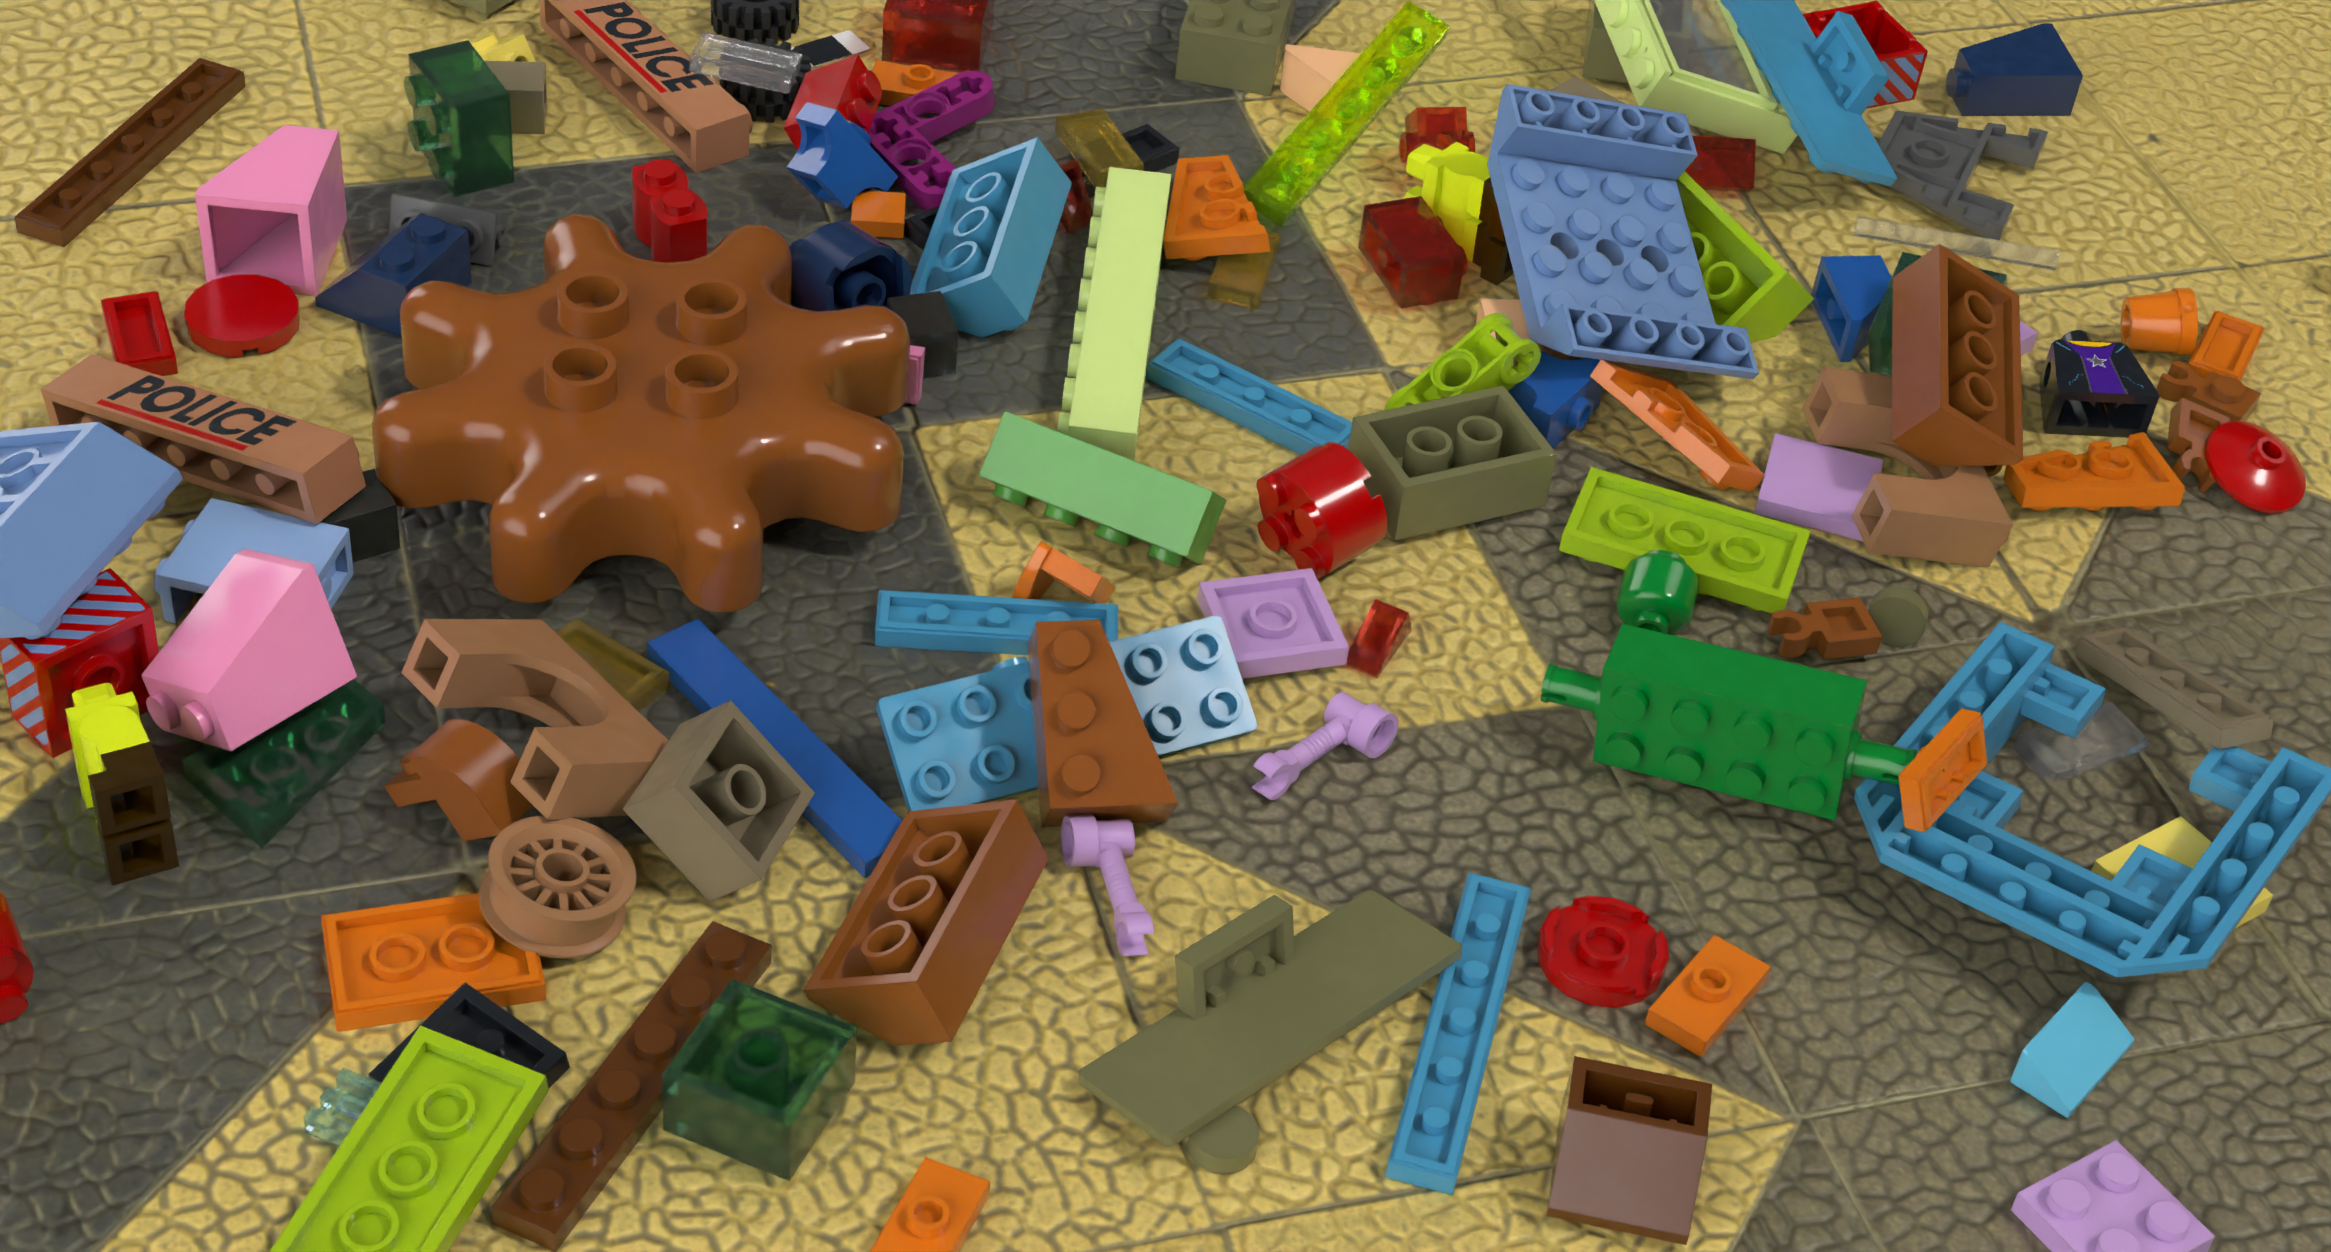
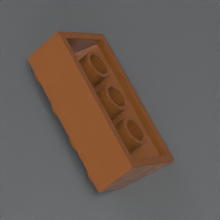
(1956, 364)
(930, 922)

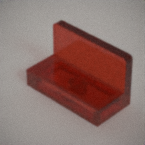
(1723, 163)

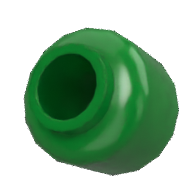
(1658, 592)

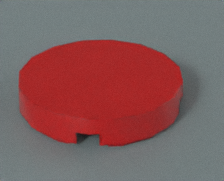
(242, 315)
(1602, 952)

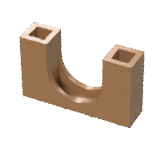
(1942, 517)
(596, 738)

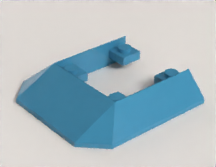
(2154, 909)

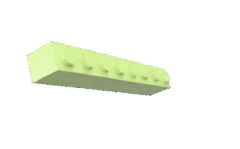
(1119, 307)

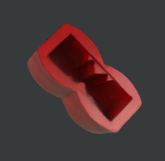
(668, 213)

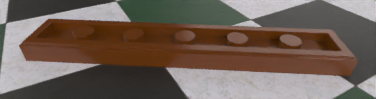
(129, 153)

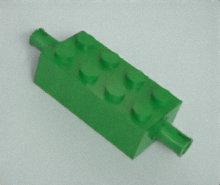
(1727, 721)

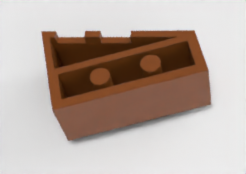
(1090, 732)

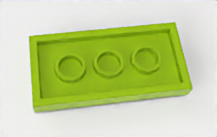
(1729, 549)
(418, 1152)

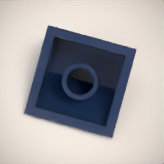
(394, 265)

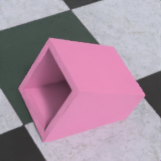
(276, 210)
(248, 653)

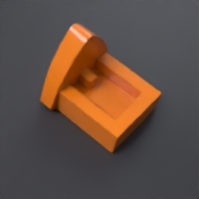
(1050, 565)

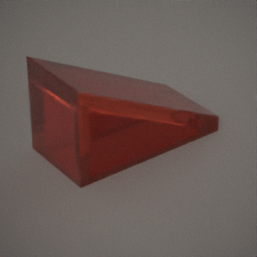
(1077, 208)
(1378, 638)

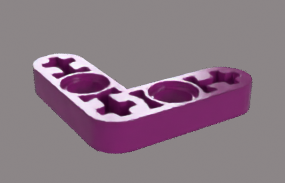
(959, 102)

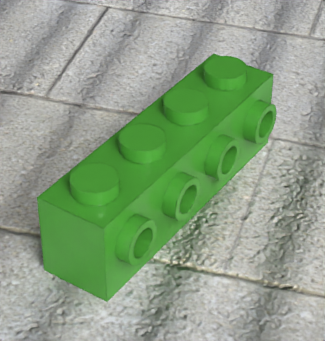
(1101, 488)

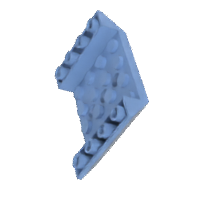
(1606, 183)
(65, 512)

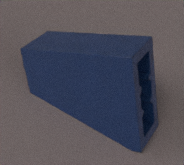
(2016, 75)

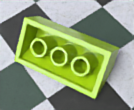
(1739, 275)

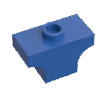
(836, 157)
(1559, 396)

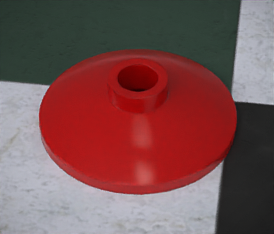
(2255, 467)

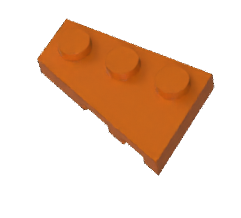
(1211, 212)
(1680, 423)
(2098, 479)

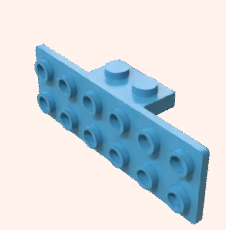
(1819, 83)
(977, 737)

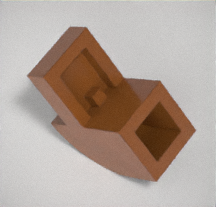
(467, 776)

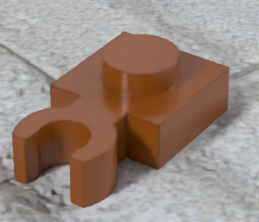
(2215, 392)
(2187, 436)
(1831, 626)

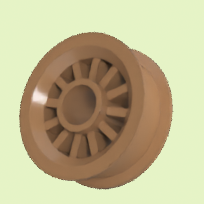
(557, 886)

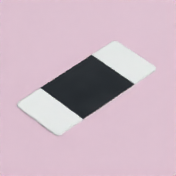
(833, 47)

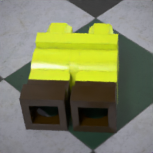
(1462, 195)
(122, 783)

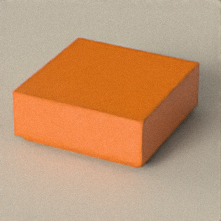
(880, 213)

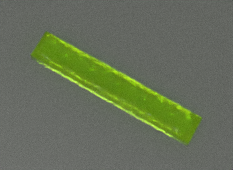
(1344, 113)

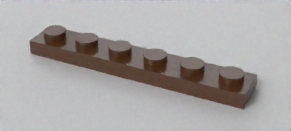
(623, 1094)

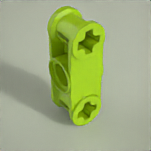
(1474, 364)

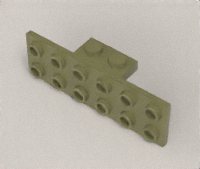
(1262, 1005)

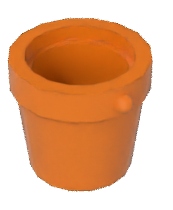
(2161, 322)

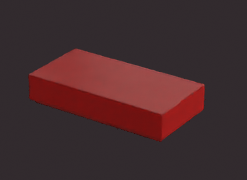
(139, 333)

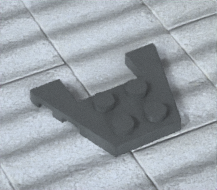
(1939, 159)

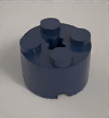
(845, 269)

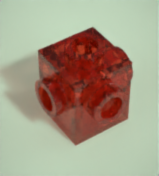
(1436, 128)

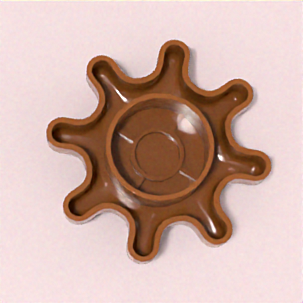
(645, 412)

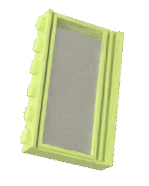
(1696, 64)

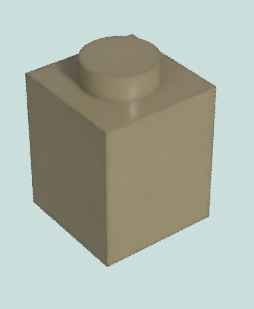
(527, 93)

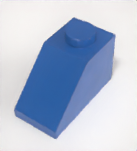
(1848, 298)

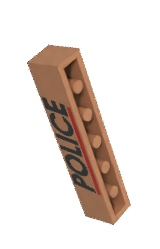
(651, 79)
(214, 437)

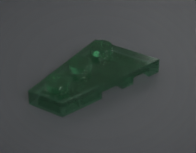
(285, 766)

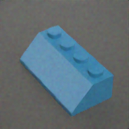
(994, 237)

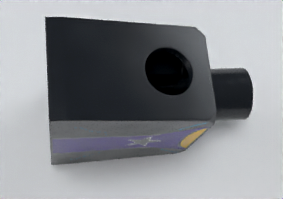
(2094, 389)

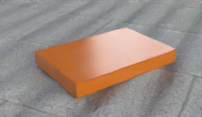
(414, 955)

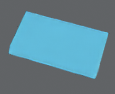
(2072, 1052)

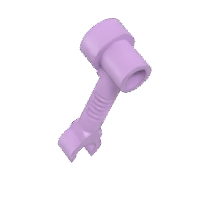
(1347, 722)
(1105, 846)

